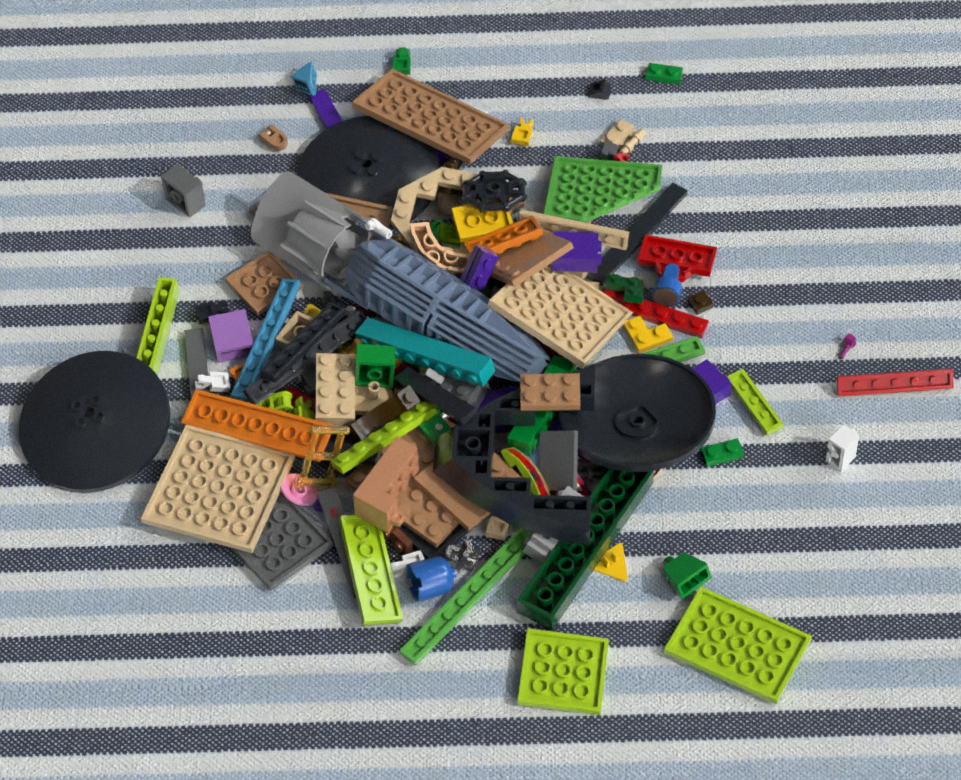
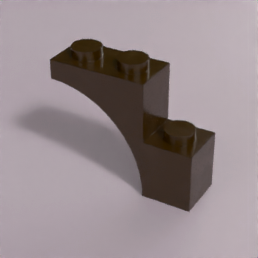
(449, 197)

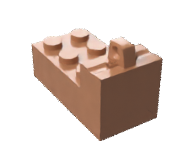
(378, 494)

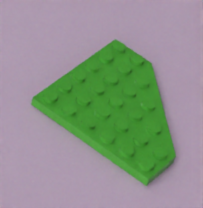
(593, 187)

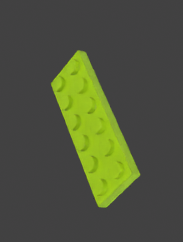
(370, 571)

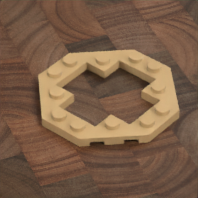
(425, 188)

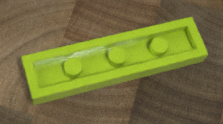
(755, 402)

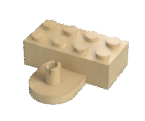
(336, 394)

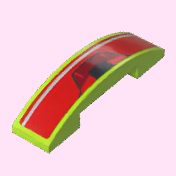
(516, 458)

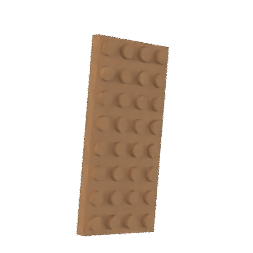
(430, 116)

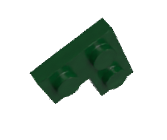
(630, 286)

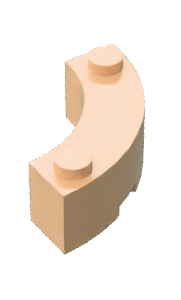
(429, 248)

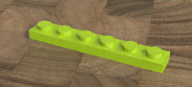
(383, 437)

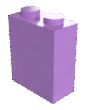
(231, 335)

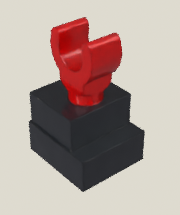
(609, 152)

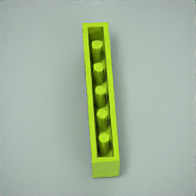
(158, 322)

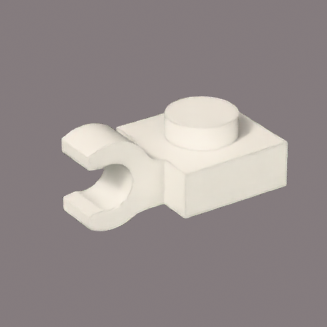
(215, 380)
(399, 568)

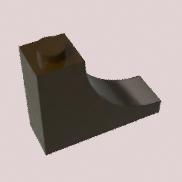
(383, 413)

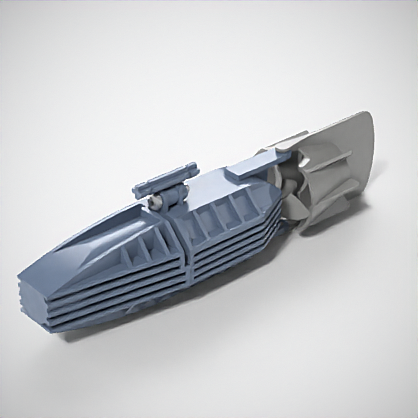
(386, 277)

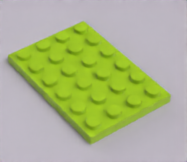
(738, 645)

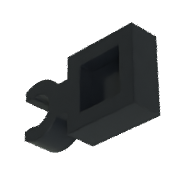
(209, 309)

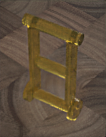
(301, 479)

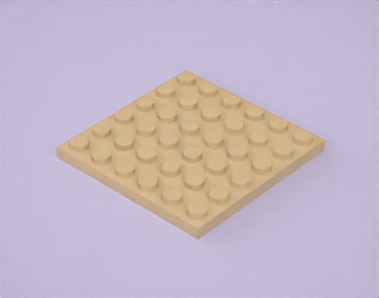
(562, 313)
(218, 489)

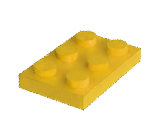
(472, 223)

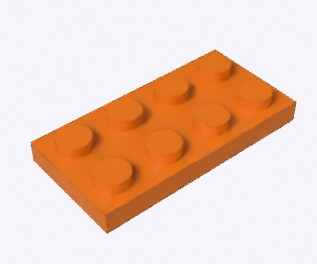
(508, 236)

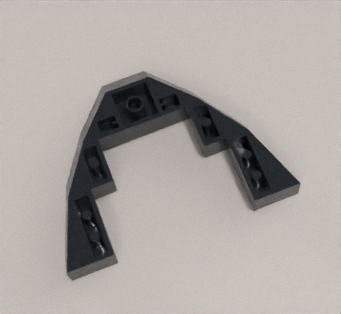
(466, 463)

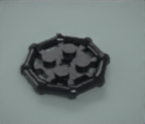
(488, 196)

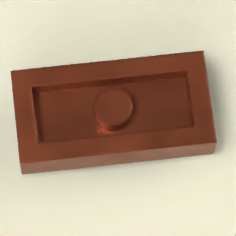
(399, 540)

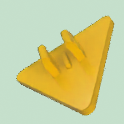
(613, 563)

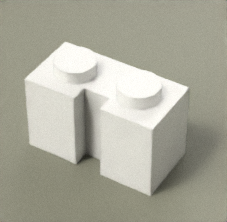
(842, 447)

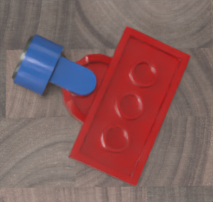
(674, 264)

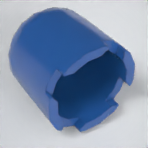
(430, 578)

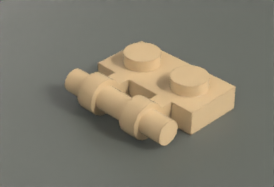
(620, 133)

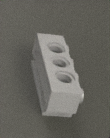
(540, 546)

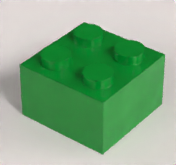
(375, 364)

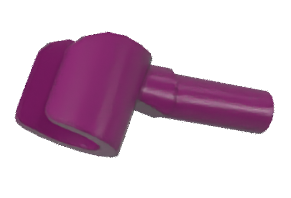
(850, 342)

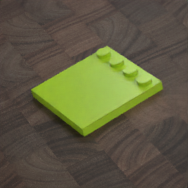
(563, 671)

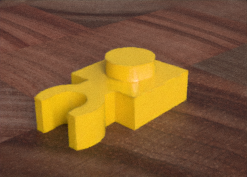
(523, 133)

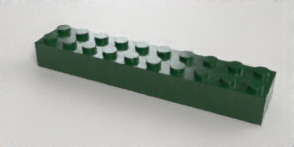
(572, 564)

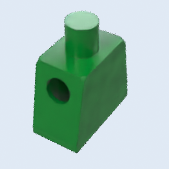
(685, 573)

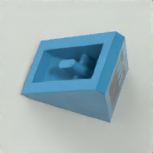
(306, 79)

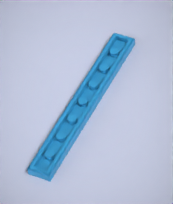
(266, 337)

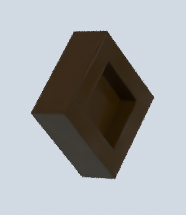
(700, 302)

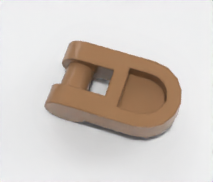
(274, 138)

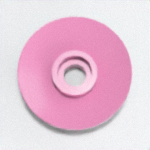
(303, 497)

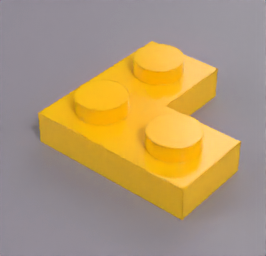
(644, 338)

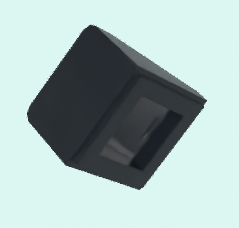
(600, 90)

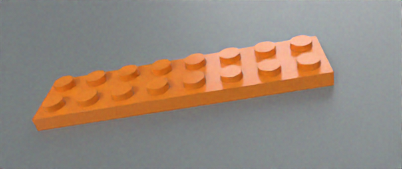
(253, 423)

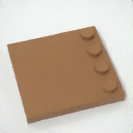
(530, 257)
(454, 503)

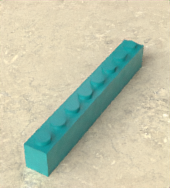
(428, 352)

